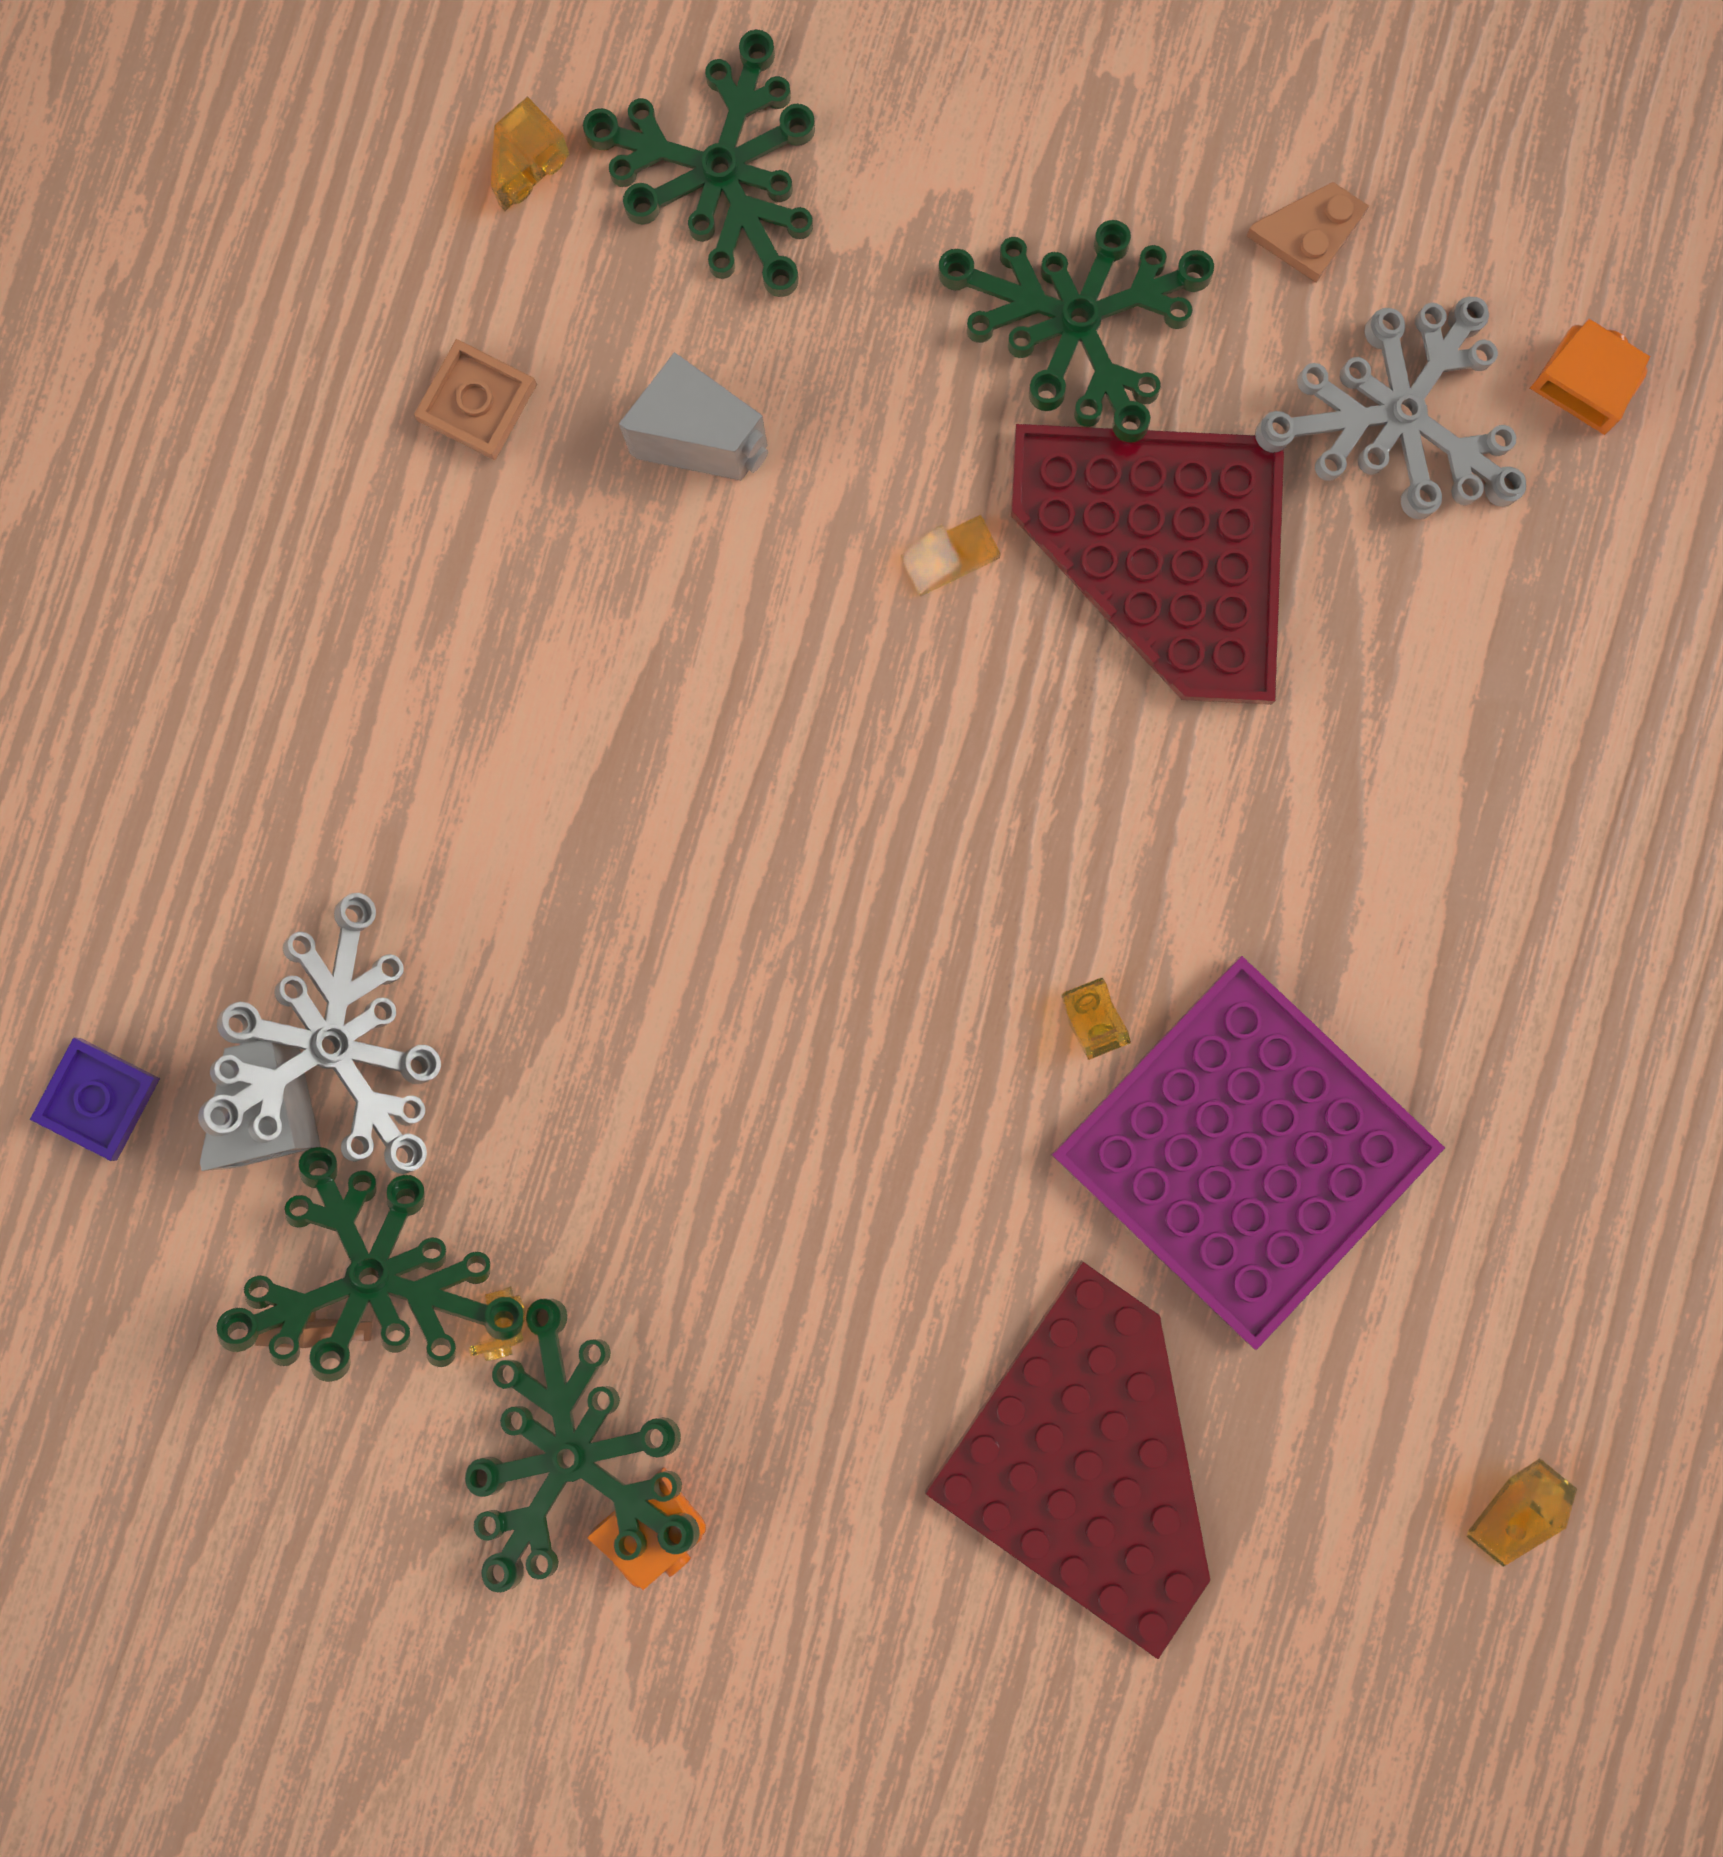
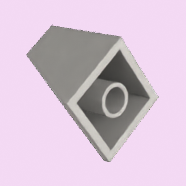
(694, 424)
(296, 1114)

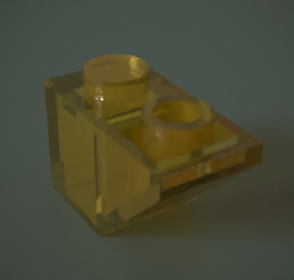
(524, 152)

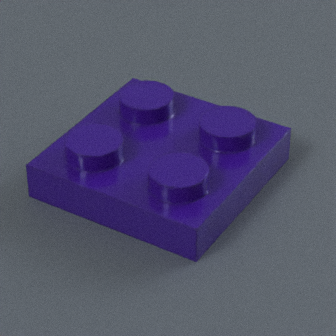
(95, 1099)

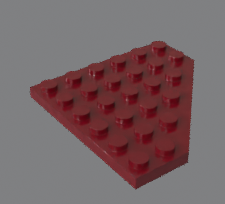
(1167, 544)
(1088, 1464)

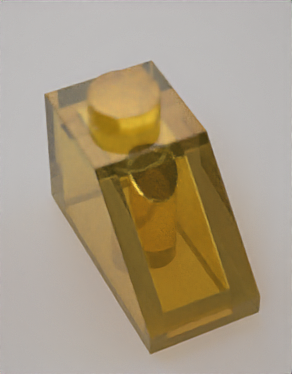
(1524, 1513)

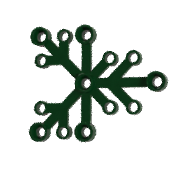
(744, 210)
(1030, 299)
(424, 1295)
(559, 1401)

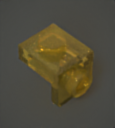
(1095, 1018)
(493, 1347)

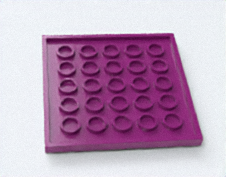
(1248, 1152)

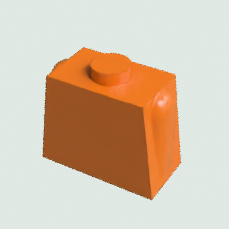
(1593, 375)
(654, 1560)

